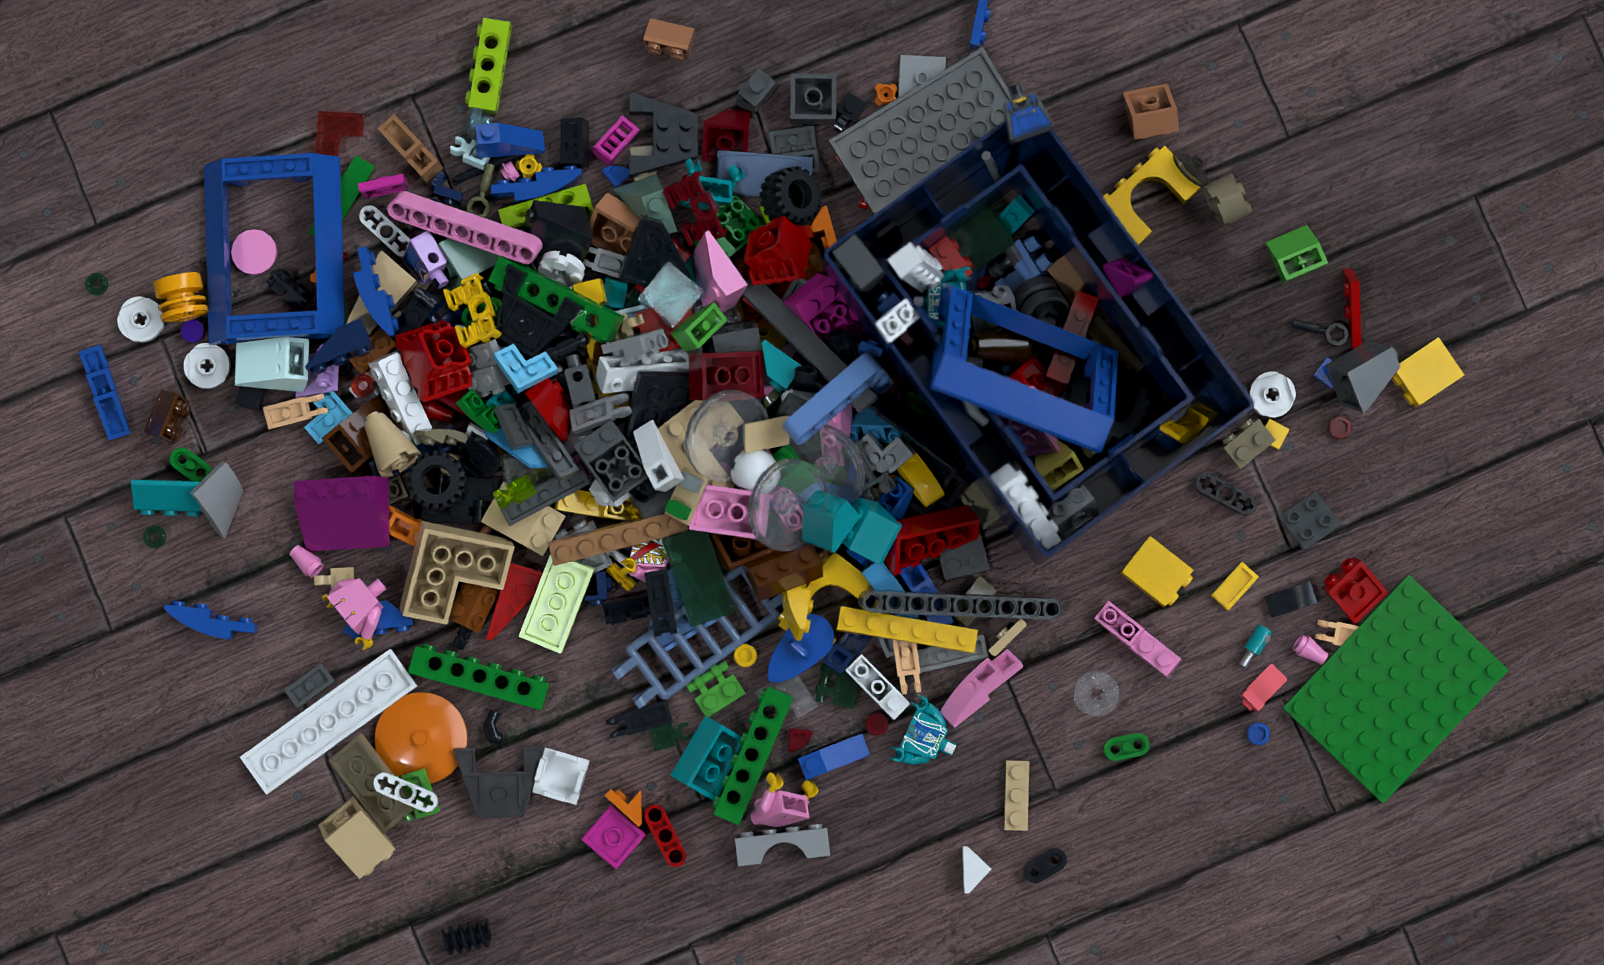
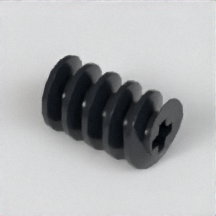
(467, 937)

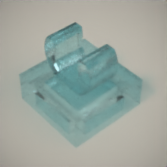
(476, 118)

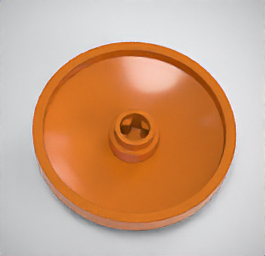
(421, 734)

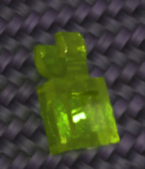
(517, 491)

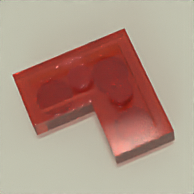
(333, 126)

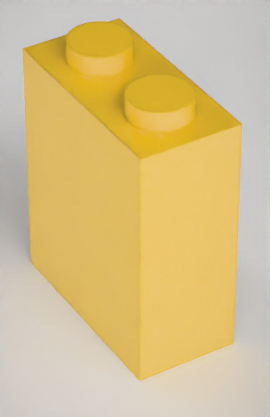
(1427, 373)
(1157, 572)

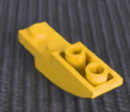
(920, 478)
(584, 504)
(796, 606)

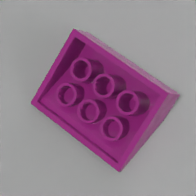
(343, 512)

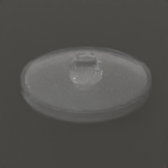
(716, 432)
(836, 460)
(779, 500)

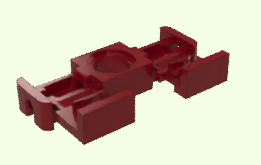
(705, 220)

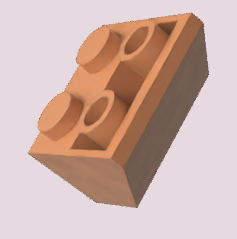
(668, 39)

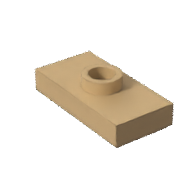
(1006, 637)

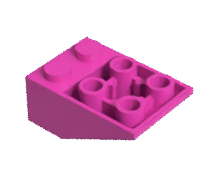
(823, 307)

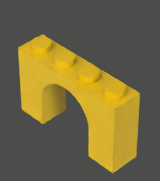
(1159, 169)
(835, 573)

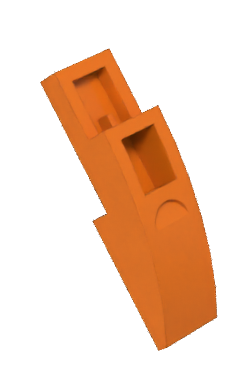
(403, 526)

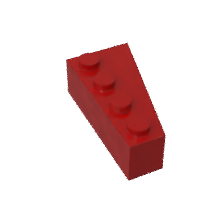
(930, 536)

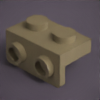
(1246, 442)

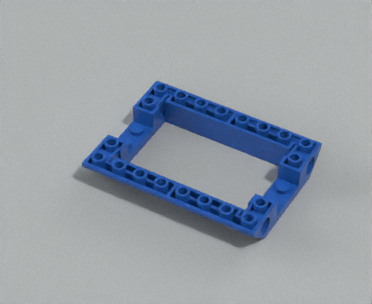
(330, 311)
(1014, 400)

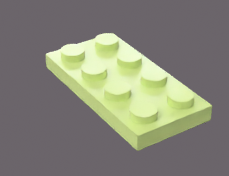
(556, 604)

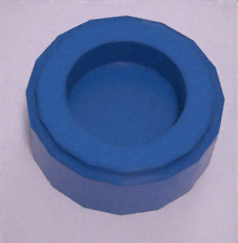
(1258, 733)

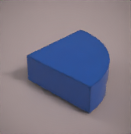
(616, 174)

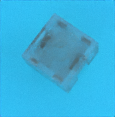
(670, 295)

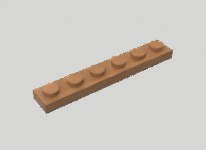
(613, 538)

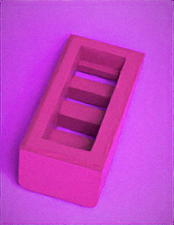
(602, 154)

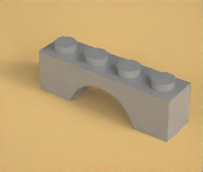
(752, 848)

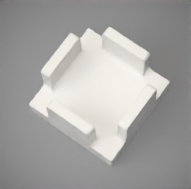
(560, 776)

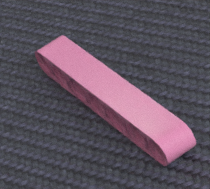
(465, 227)

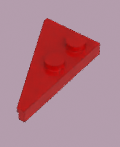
(1352, 309)
(517, 592)

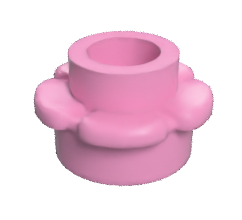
(510, 172)

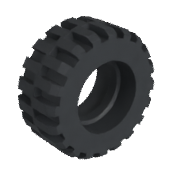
(1128, 390)

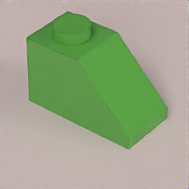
(699, 327)

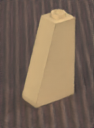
(393, 280)

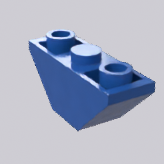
(390, 619)

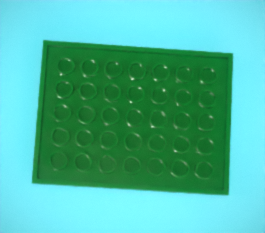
(1395, 689)

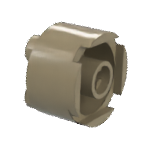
(1227, 200)

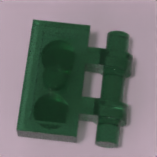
(844, 691)

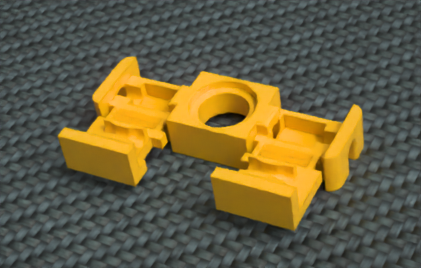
(473, 295)

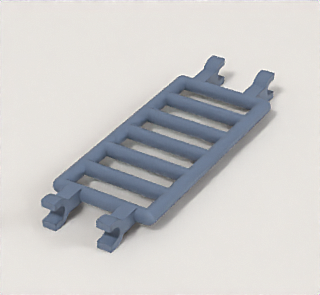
(700, 667)

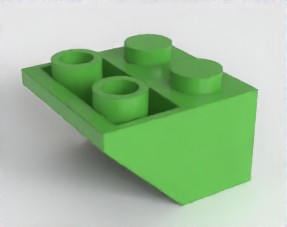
(1296, 254)

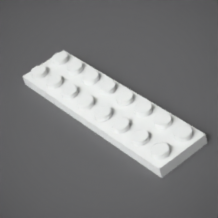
(328, 721)

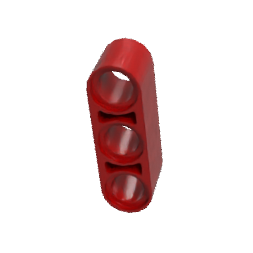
(673, 844)

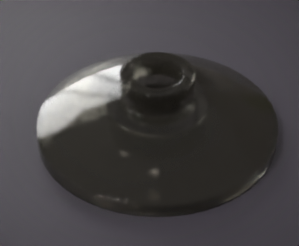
(1191, 168)

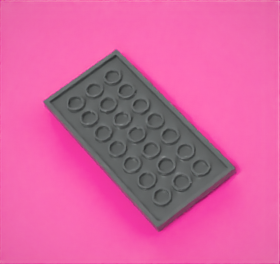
(922, 129)

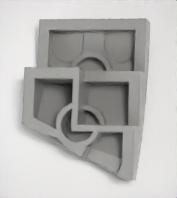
(219, 497)

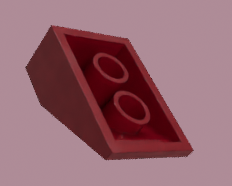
(725, 371)

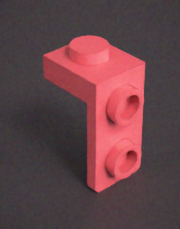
(1262, 688)

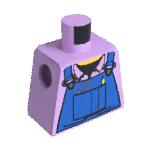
(426, 260)

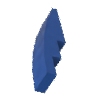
(104, 391)

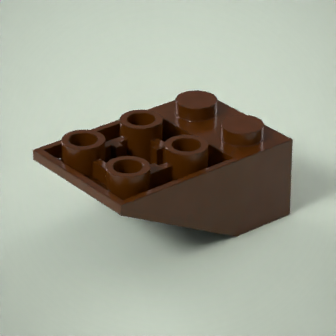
(167, 416)
(350, 438)

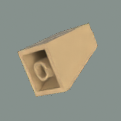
(356, 838)

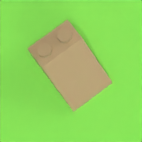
(531, 532)

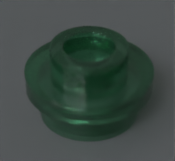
(89, 284)
(148, 534)

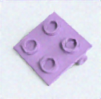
(322, 382)

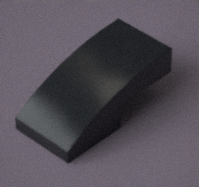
(1291, 599)

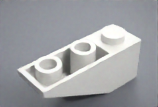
(657, 458)
(877, 687)

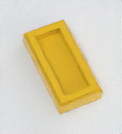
(1234, 586)

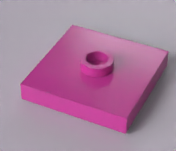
(383, 186)
(613, 837)

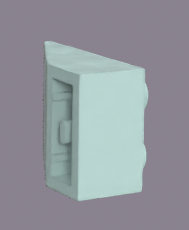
(272, 364)

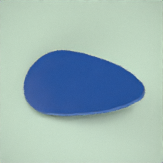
(795, 656)

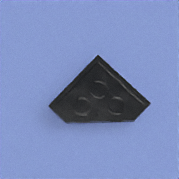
(649, 253)
(656, 398)

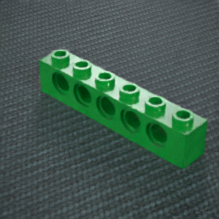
(608, 320)
(421, 667)
(735, 811)

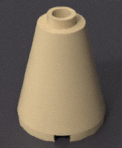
(389, 445)

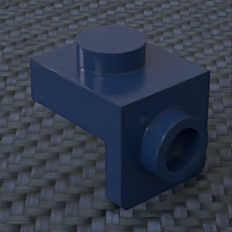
(447, 195)
(603, 585)

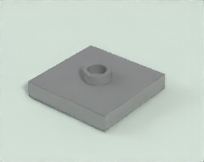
(917, 70)

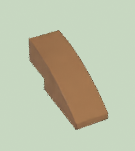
(410, 148)
(1069, 282)

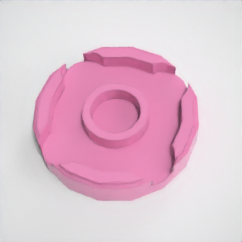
(254, 252)

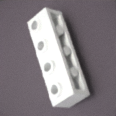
(917, 267)
(620, 373)
(399, 395)
(1024, 502)

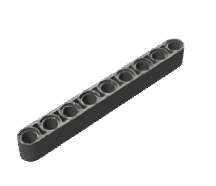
(971, 604)

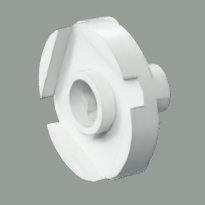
(562, 269)
(128, 316)
(198, 356)
(1276, 382)

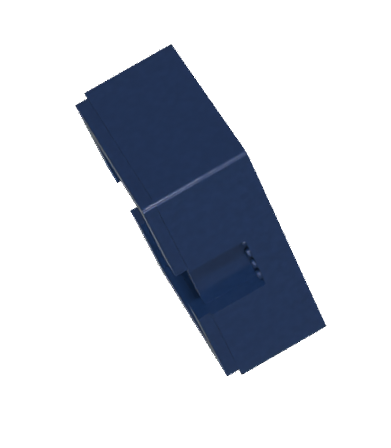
(1089, 238)

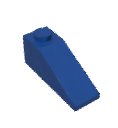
(507, 140)
(833, 756)

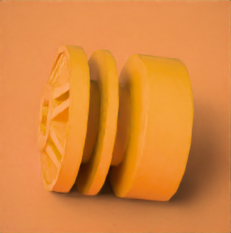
(181, 301)

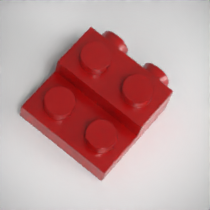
(947, 254)
(1354, 589)

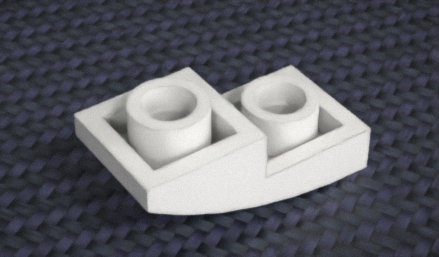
(896, 320)

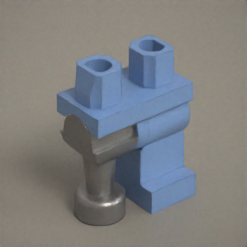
(1024, 261)

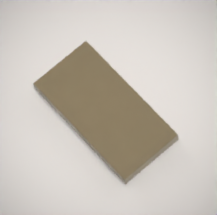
(358, 767)

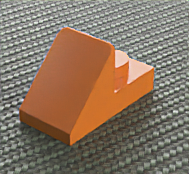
(823, 224)
(632, 810)

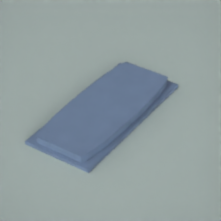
(756, 168)

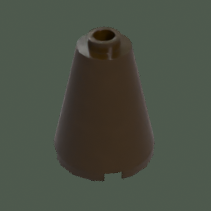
(1000, 346)

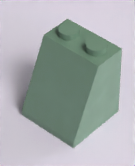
(647, 199)
(464, 261)

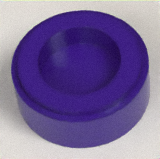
(192, 331)

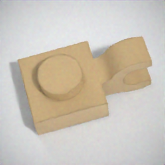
(626, 326)
(337, 574)

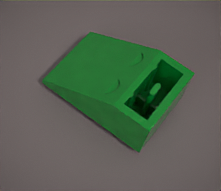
(739, 221)

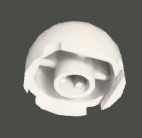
(750, 467)

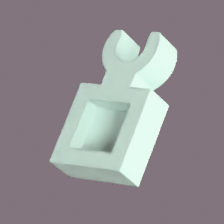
(469, 153)

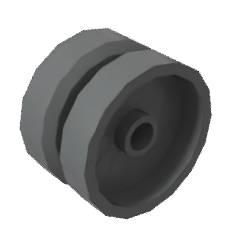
(1041, 300)

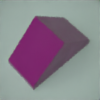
(1126, 276)

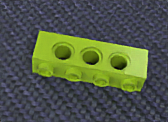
(489, 30)
(578, 196)

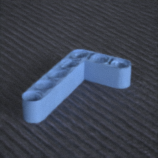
(836, 396)

